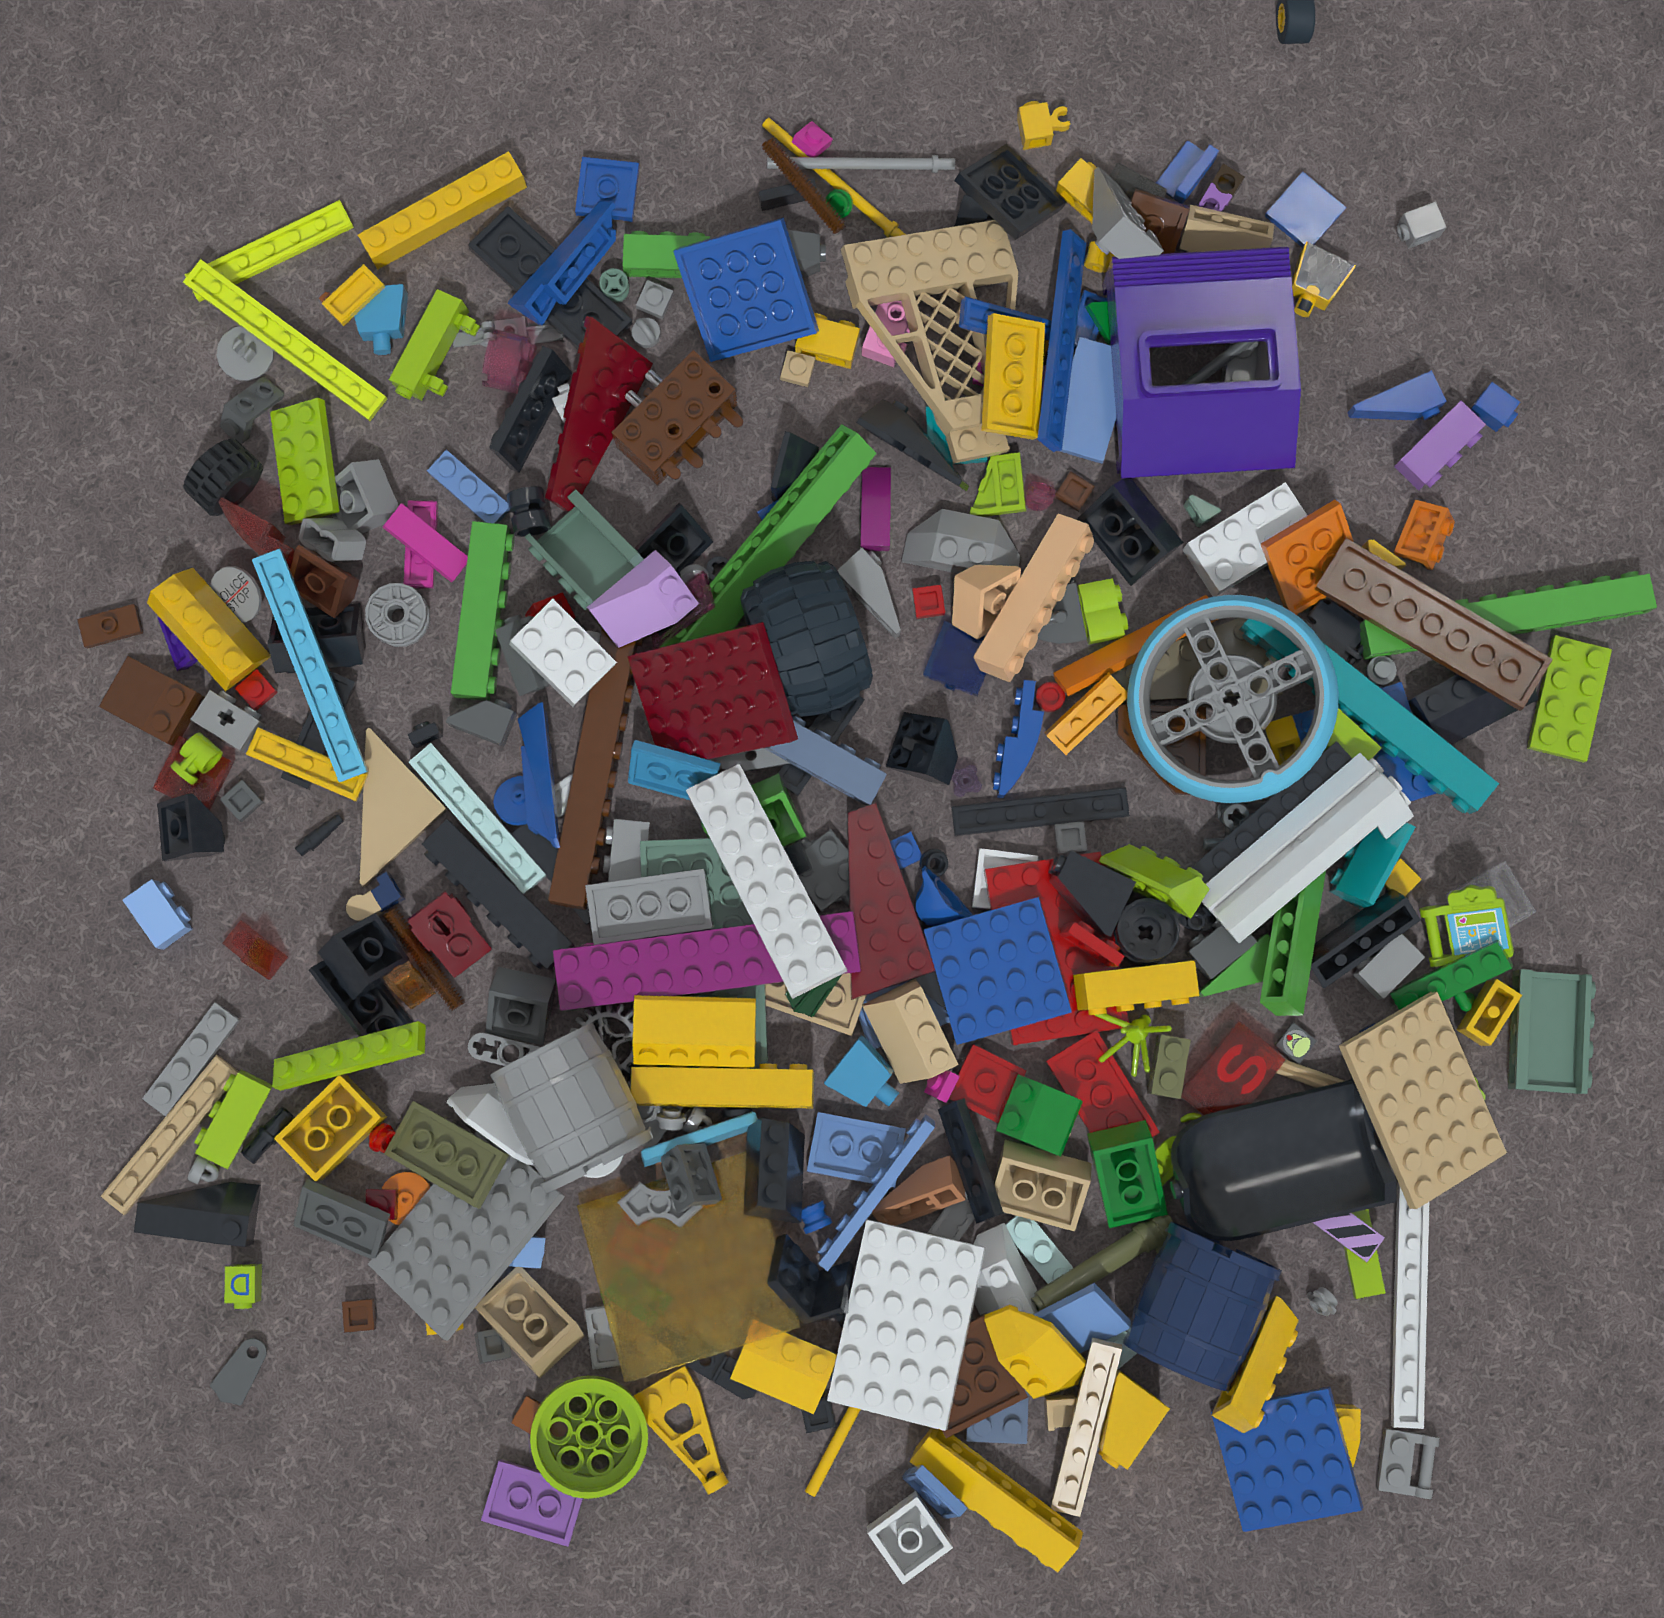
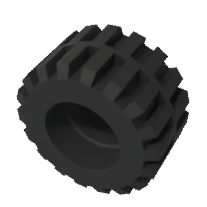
(223, 472)

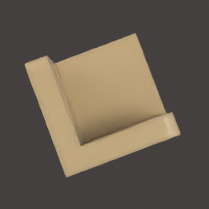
(1059, 1410)

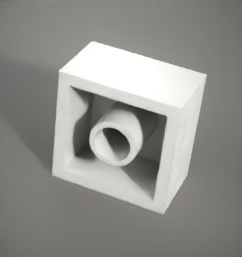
(909, 1537)

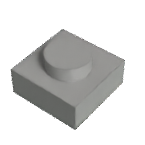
(654, 299)

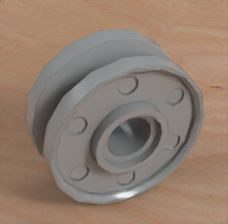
(387, 600)

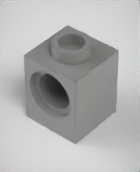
(1421, 225)

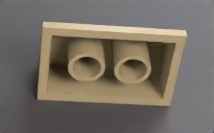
(910, 1033)
(1041, 1185)

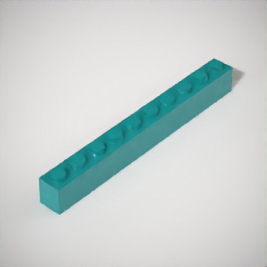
(1390, 724)

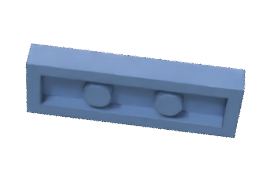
(468, 488)

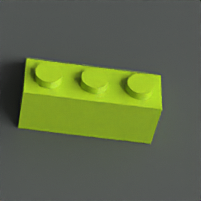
(1159, 878)

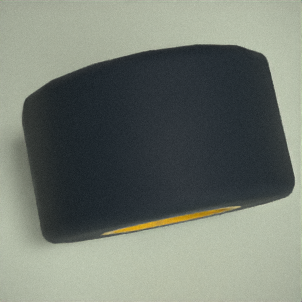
(1295, 21)

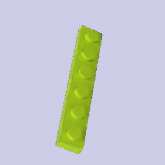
(349, 1056)

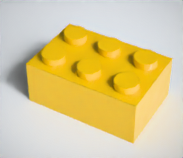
(330, 1127)

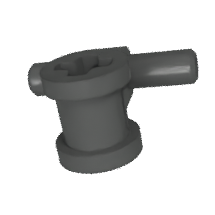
(1222, 812)

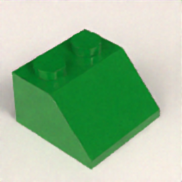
(1039, 1115)

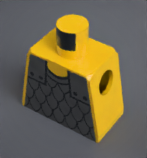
(1318, 278)

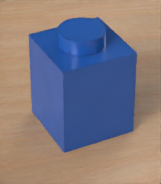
(1495, 407)

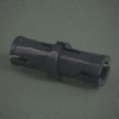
(266, 1135)

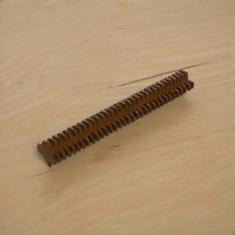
(805, 188)
(423, 959)

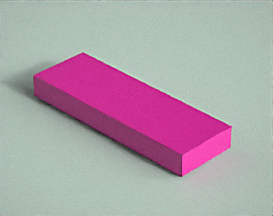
(426, 542)
(416, 571)

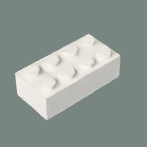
(1233, 547)

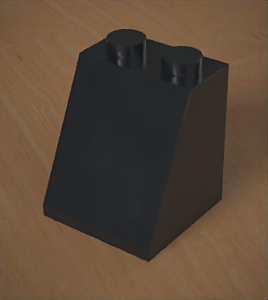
(1091, 891)

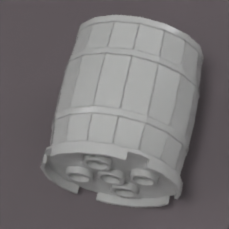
(570, 1107)

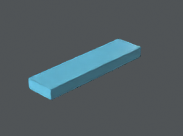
(706, 1135)

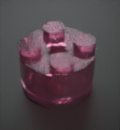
(507, 361)

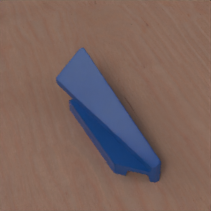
(539, 775)

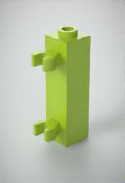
(429, 346)

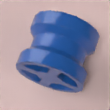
(815, 1217)

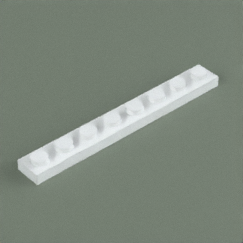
(1409, 1314)

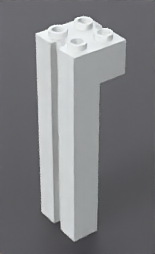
(1306, 845)

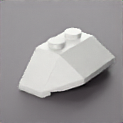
(484, 1111)
(1003, 1274)

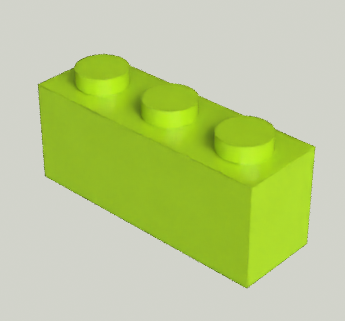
(232, 1118)

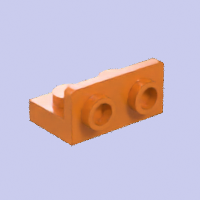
(1425, 533)

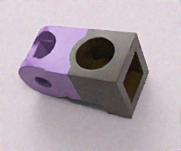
(1222, 189)

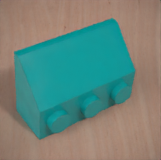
(1369, 866)

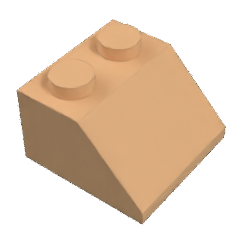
(981, 595)

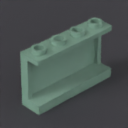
(584, 552)
(1551, 1032)

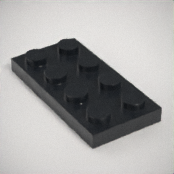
(530, 409)

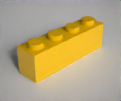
(1136, 986)

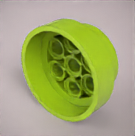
(582, 1478)

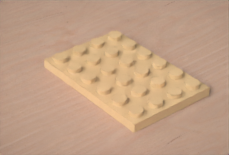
(1423, 1100)

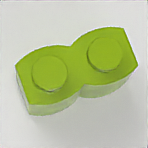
(1101, 611)

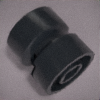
(528, 511)

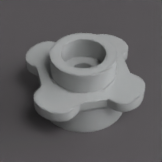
(1322, 1301)

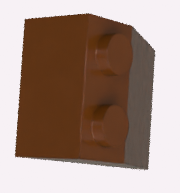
(151, 701)

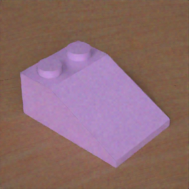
(643, 601)

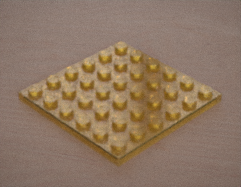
(687, 1288)

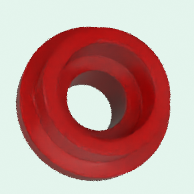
(381, 1137)

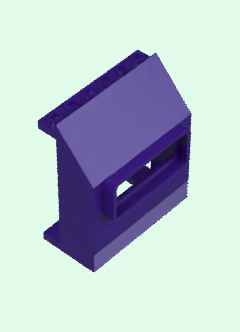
(1201, 302)

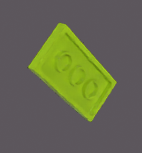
(304, 461)
(1569, 699)

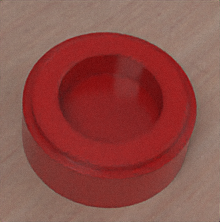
(1050, 697)

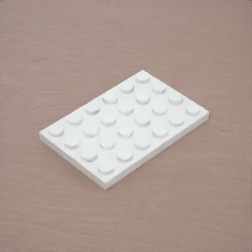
(906, 1324)

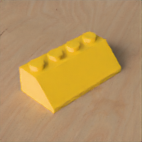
(207, 627)
(694, 1031)
(1255, 1378)

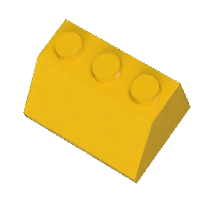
(786, 1370)

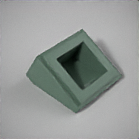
(1200, 510)

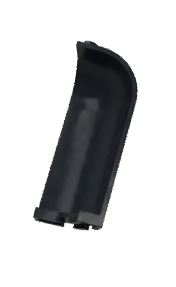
(1280, 1164)

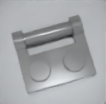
(1397, 1462)

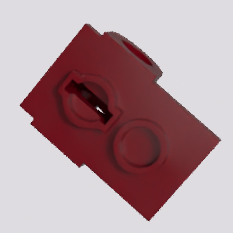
(448, 933)

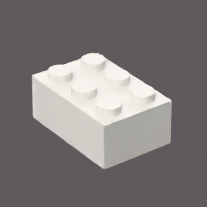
(562, 652)

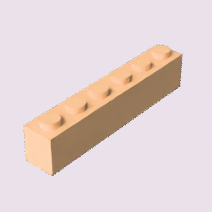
(1034, 598)

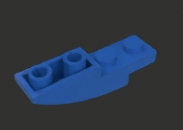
(1018, 750)

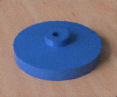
(510, 801)

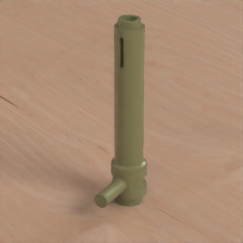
(1141, 1239)

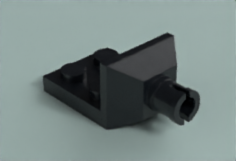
(802, 1286)

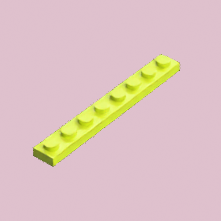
(285, 340)

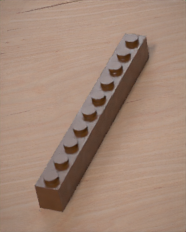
(593, 779)

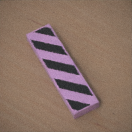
(1352, 1234)

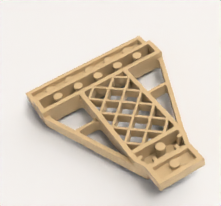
(925, 266)

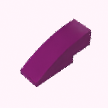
(876, 509)

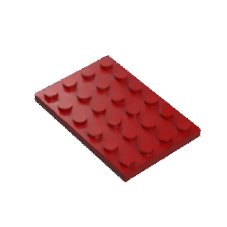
(1031, 880)

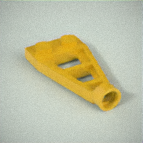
(663, 1396)

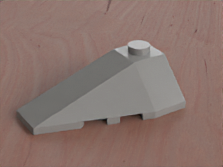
(1116, 222)

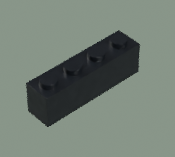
(1361, 937)

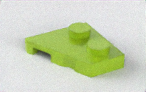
(1001, 488)

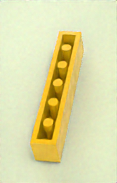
(443, 210)
(723, 1086)
(998, 1498)

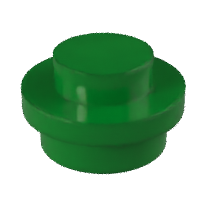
(841, 202)

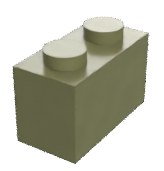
(1168, 1066)

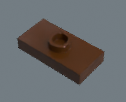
(110, 626)

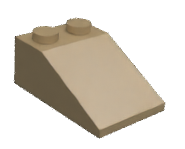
(529, 1321)

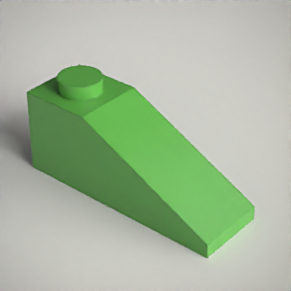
(1243, 971)

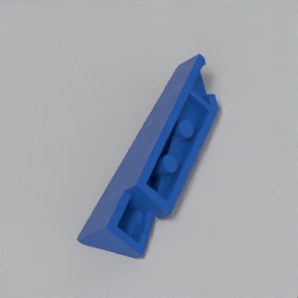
(567, 265)

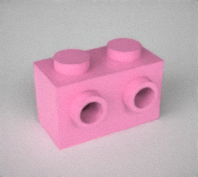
(895, 321)

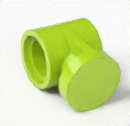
(199, 755)

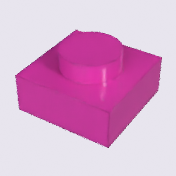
(812, 140)
(942, 1085)

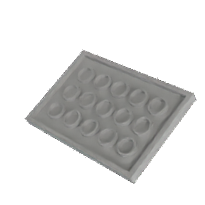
(454, 1253)

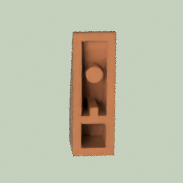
(925, 1191)

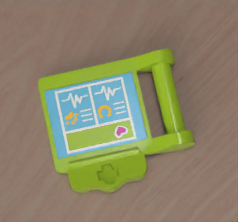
(1472, 921)

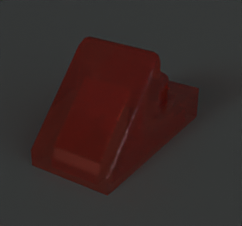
(255, 950)

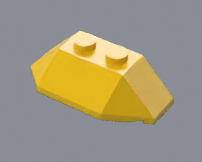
(1034, 1351)

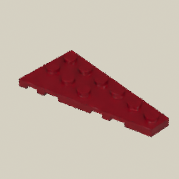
(593, 408)

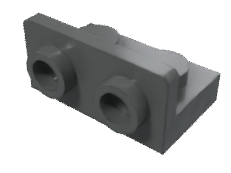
(690, 1176)

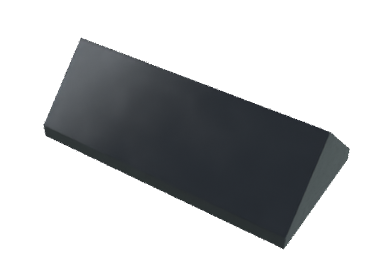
(676, 539)
(366, 1014)

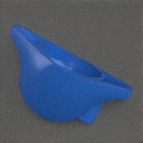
(937, 902)

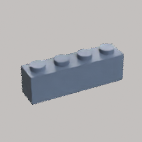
(832, 763)

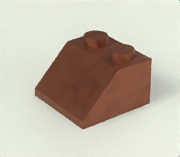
(322, 581)

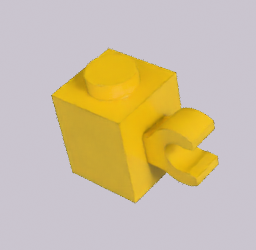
(1037, 125)

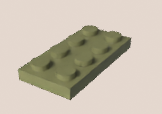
(446, 1154)

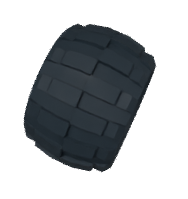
(811, 635)

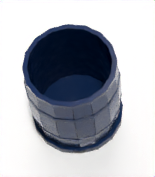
(1200, 1307)

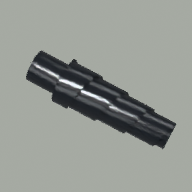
(318, 835)

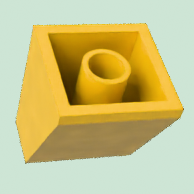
(1129, 1421)

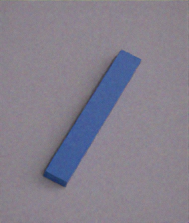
(1061, 341)

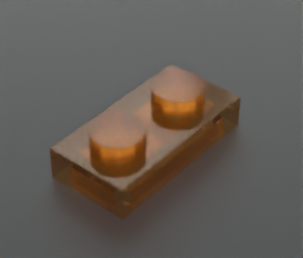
(409, 985)

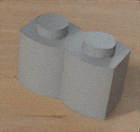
(332, 539)

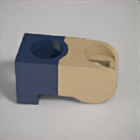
(376, 900)

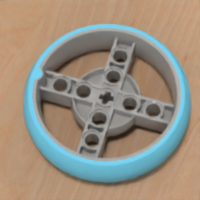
(1309, 662)

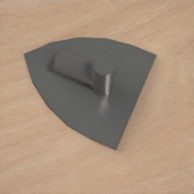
(1066, 620)

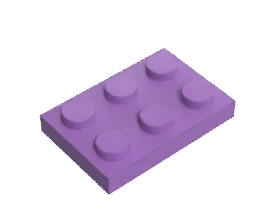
(530, 1505)

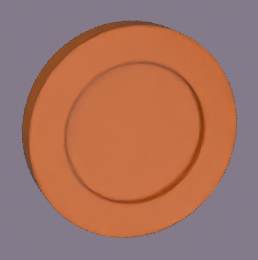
(410, 1191)

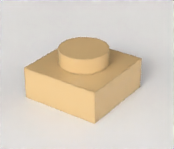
(797, 368)

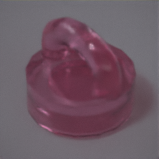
(1039, 493)

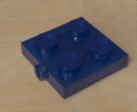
(954, 662)

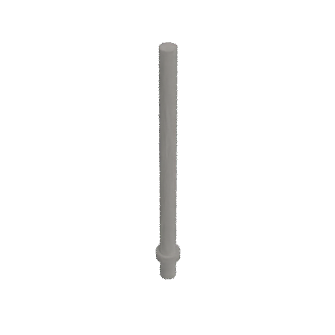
(933, 163)

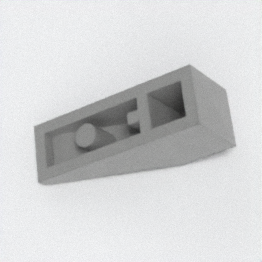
(867, 583)

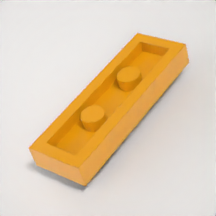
(1087, 713)

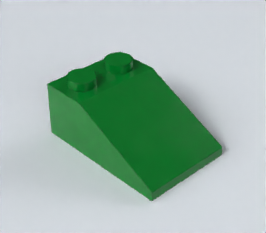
(1127, 1173)

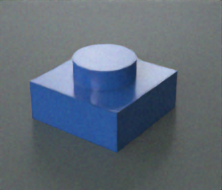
(905, 850)

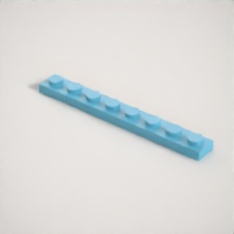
(310, 665)

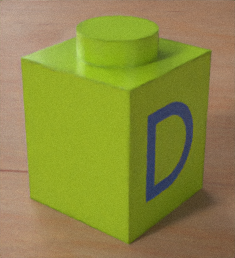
(243, 1285)

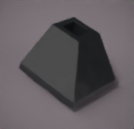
(924, 748)

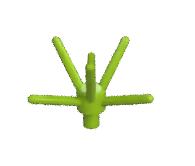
(1135, 1033)

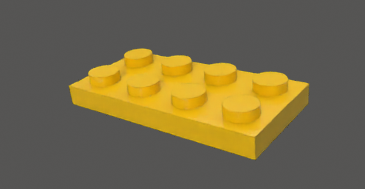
(1013, 376)

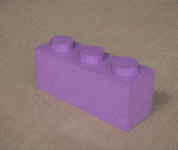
(1441, 446)

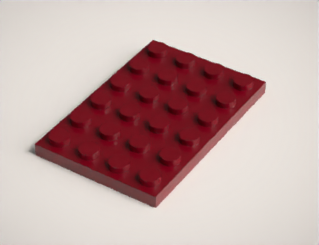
(714, 694)

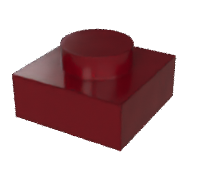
(385, 1200)

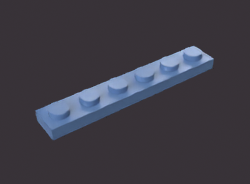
(867, 1201)

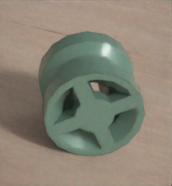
(614, 279)

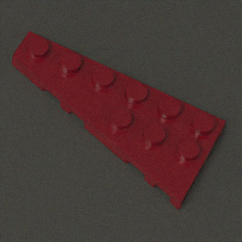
(885, 920)

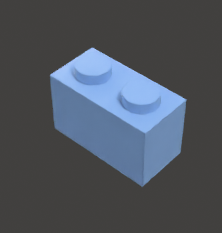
(158, 913)

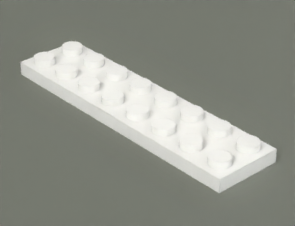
(766, 881)

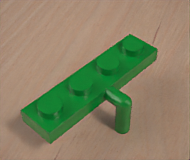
(1457, 977)

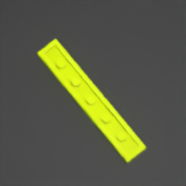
(282, 244)

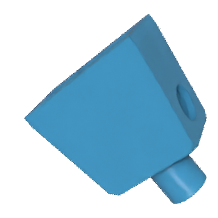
(383, 318)
(862, 1075)

